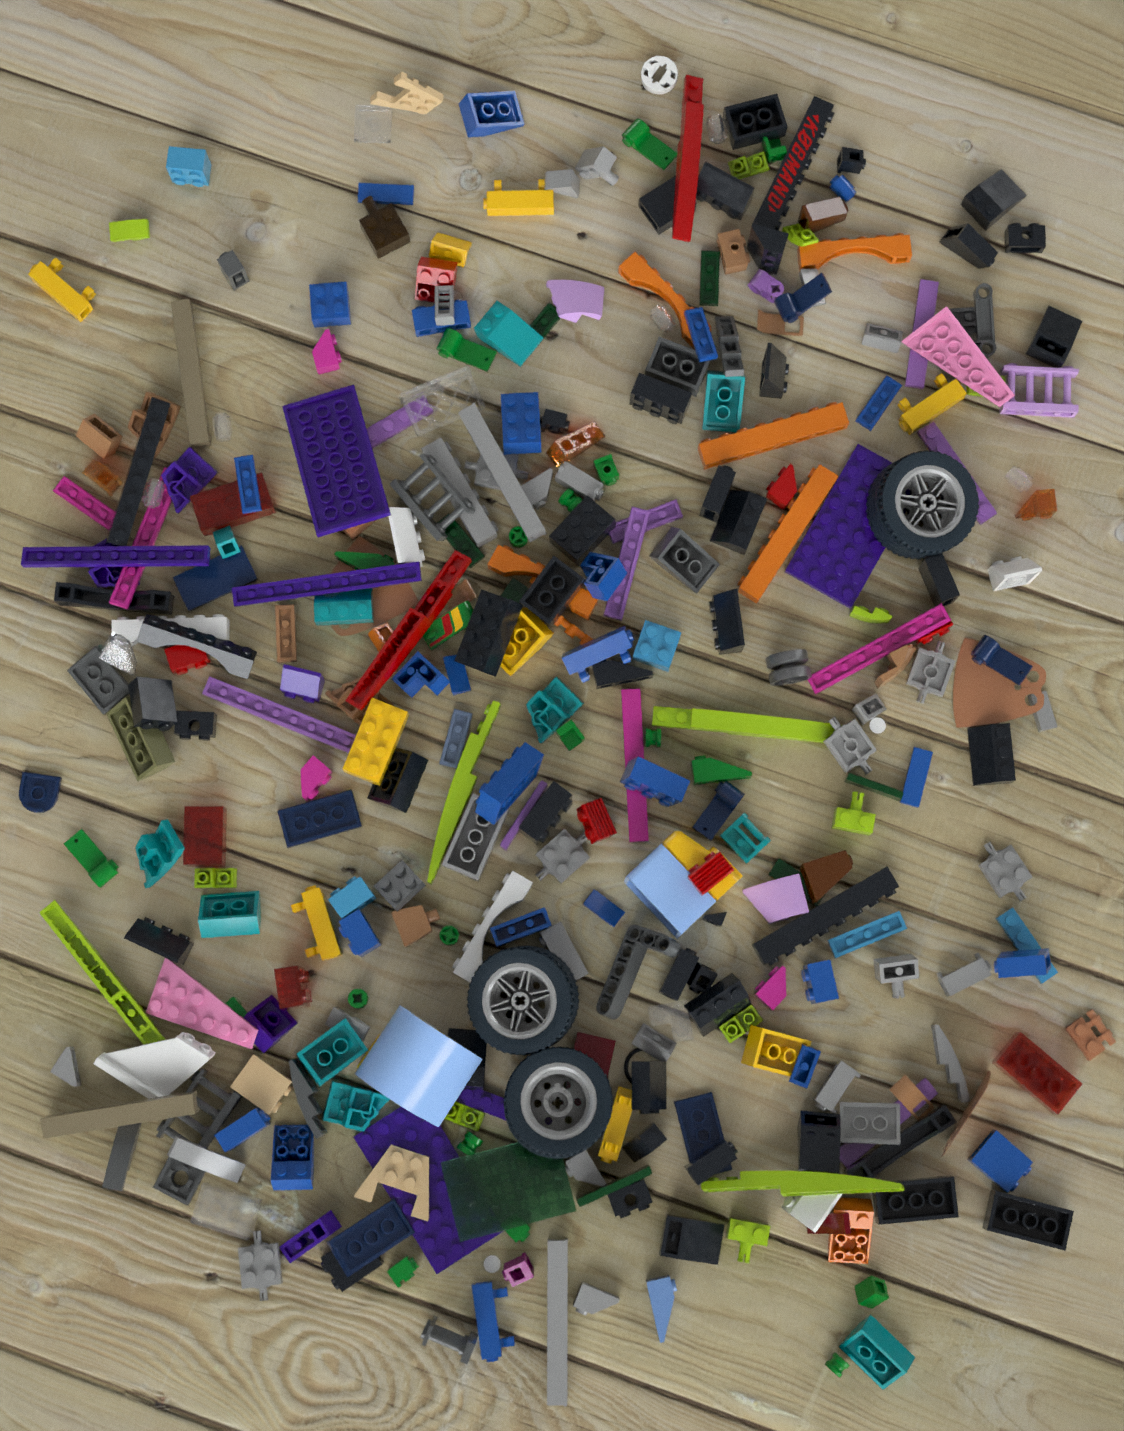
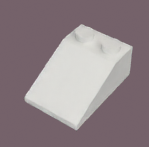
(1013, 573)

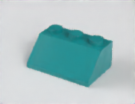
(344, 608)
(229, 914)
(877, 1352)

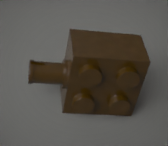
(383, 228)

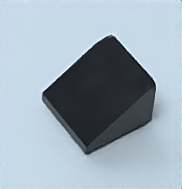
(715, 919)

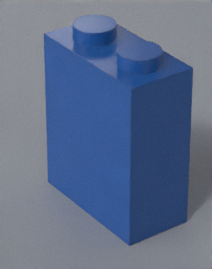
(1023, 963)
(243, 1129)
(1001, 1161)

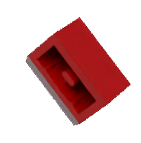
(433, 273)

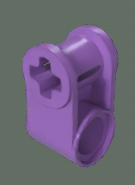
(764, 285)

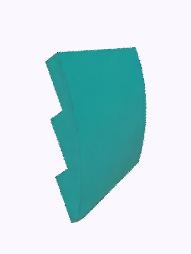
(552, 708)
(158, 852)
(352, 1106)

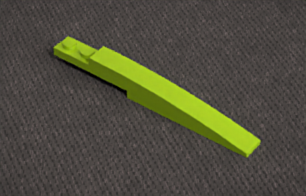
(741, 724)
(460, 789)
(101, 974)
(800, 1183)

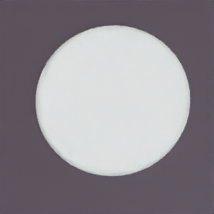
(877, 725)
(492, 1264)

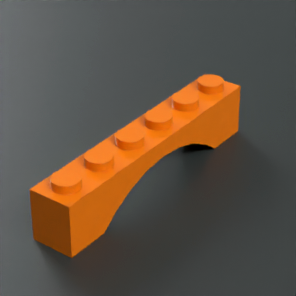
(892, 249)
(640, 274)
(508, 563)

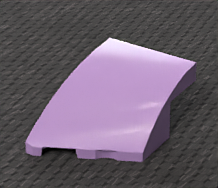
(576, 298)
(778, 898)

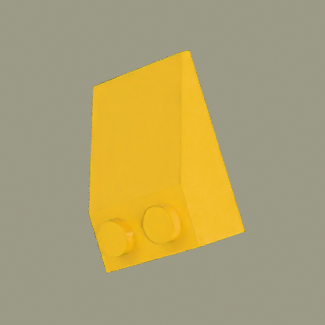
(527, 639)
(772, 1050)

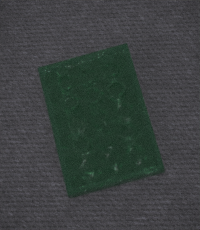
(505, 1190)

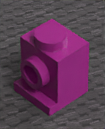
(521, 1275)

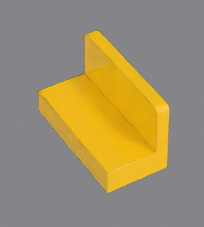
(449, 249)

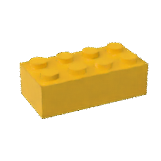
(375, 741)

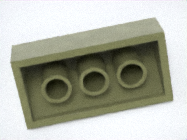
(143, 748)

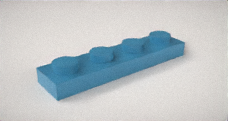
(867, 934)
(1021, 937)

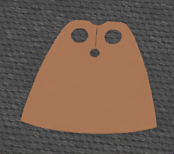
(387, 600)
(988, 697)
(972, 1104)

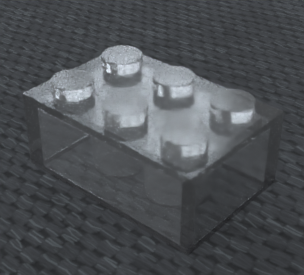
(226, 1210)

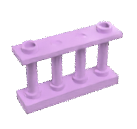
(1048, 407)

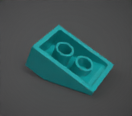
(507, 333)
(723, 402)
(332, 1052)

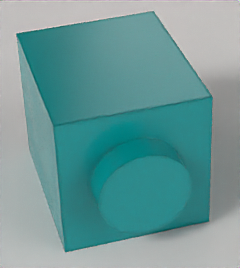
(226, 542)

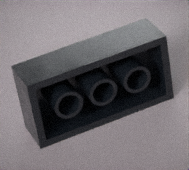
(488, 632)
(920, 1201)
(1028, 1220)

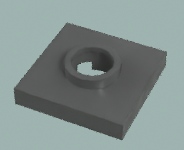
(182, 1193)

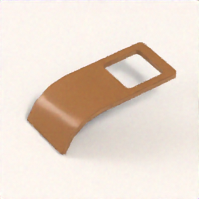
(774, 324)
(461, 593)
(910, 1096)

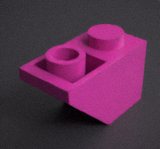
(324, 354)
(313, 775)
(774, 989)

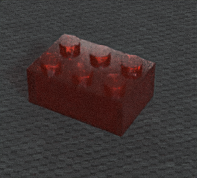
(205, 836)
(292, 987)

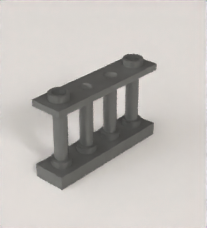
(414, 501)
(219, 1116)
(449, 1339)

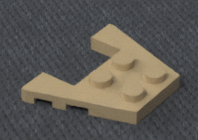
(412, 98)
(403, 1171)

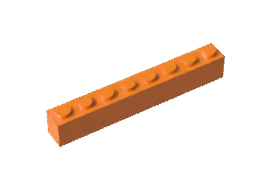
(773, 435)
(787, 534)

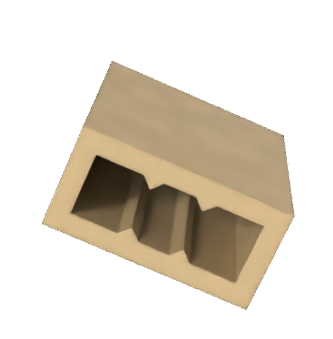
(262, 1084)

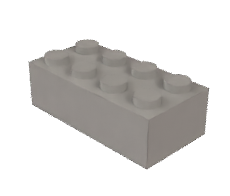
(472, 843)

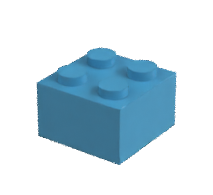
(188, 166)
(656, 646)
(352, 897)

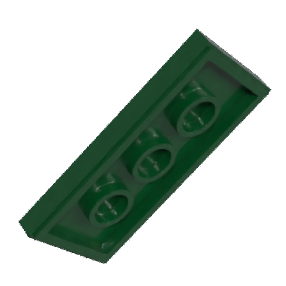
(614, 1185)

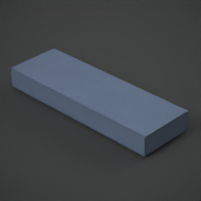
(455, 738)

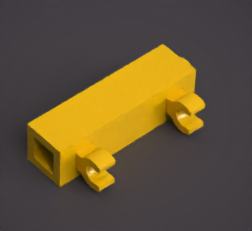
(519, 202)
(60, 291)
(931, 407)
(321, 924)
(617, 1126)

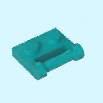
(740, 842)

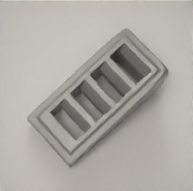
(444, 317)

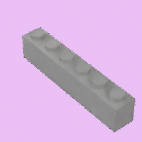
(477, 524)

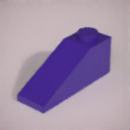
(310, 1236)

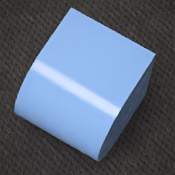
(418, 1066)

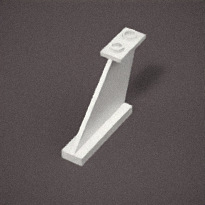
(157, 1066)

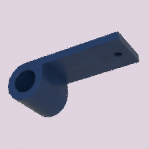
(795, 304)
(992, 655)
(718, 810)

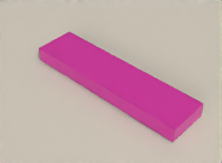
(85, 502)

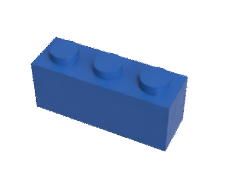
(425, 319)
(520, 927)

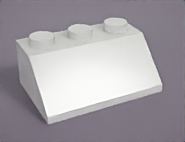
(405, 536)
(810, 1209)

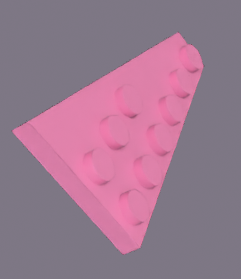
(952, 349)
(192, 1005)

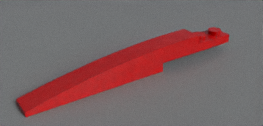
(688, 158)
(409, 631)

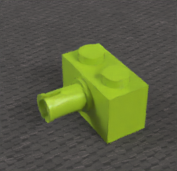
(853, 818)
(747, 1234)

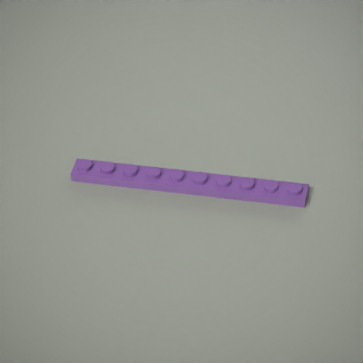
(279, 714)

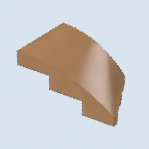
(138, 416)
(898, 661)
(340, 695)

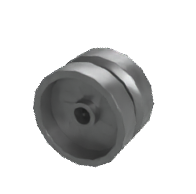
(788, 667)

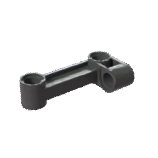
(984, 319)

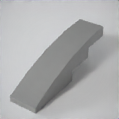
(947, 1056)
(206, 1159)

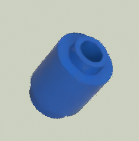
(842, 188)

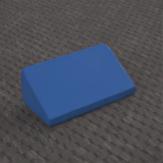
(457, 675)
(603, 908)
(804, 1066)

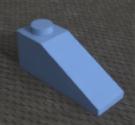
(661, 1296)

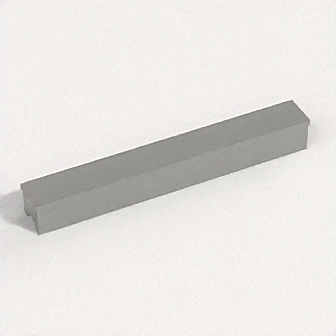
(502, 473)
(557, 1321)

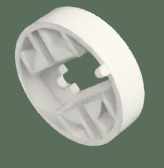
(666, 80)

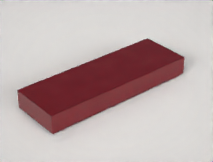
(834, 1224)

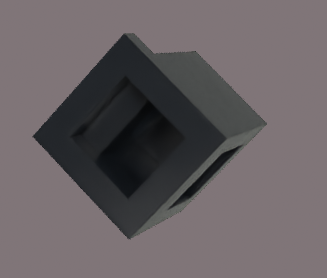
(850, 160)
(555, 422)
(706, 981)

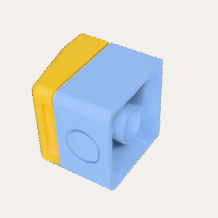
(664, 886)

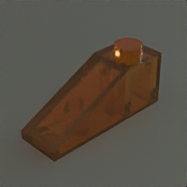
(574, 444)

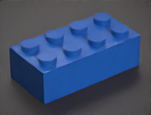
(508, 782)

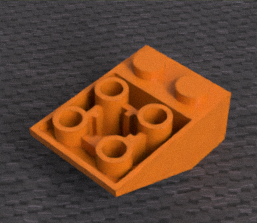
(853, 1246)

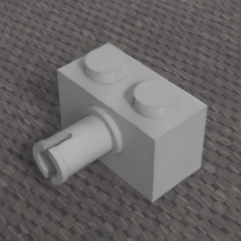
(597, 163)
(896, 970)

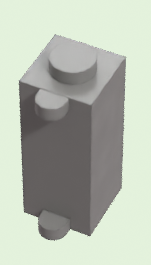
(579, 482)
(965, 976)
(835, 1086)

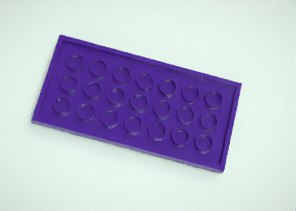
(336, 461)
(840, 544)
(439, 1234)

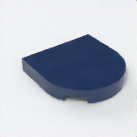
(39, 791)

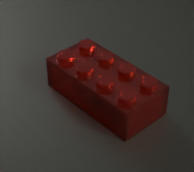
(222, 506)
(1037, 1073)

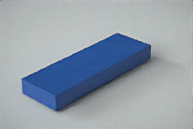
(387, 193)
(700, 334)
(878, 403)
(247, 484)
(916, 777)

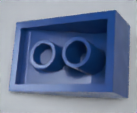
(490, 113)

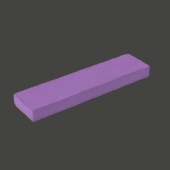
(658, 517)
(513, 831)

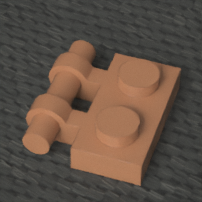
(1086, 1039)

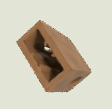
(414, 923)

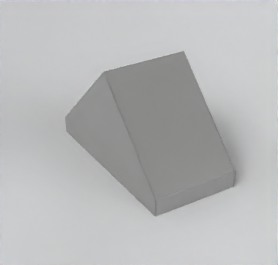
(562, 182)
(868, 709)
(67, 1067)

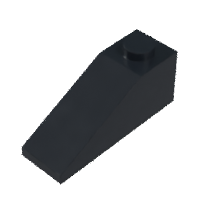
(615, 673)

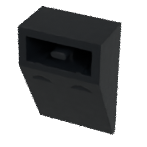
(1054, 337)
(819, 1142)
(691, 1239)

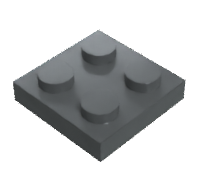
(399, 885)

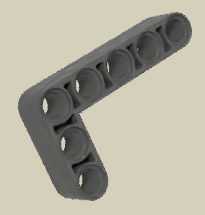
(627, 965)

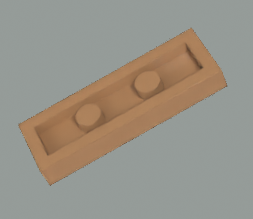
(286, 633)

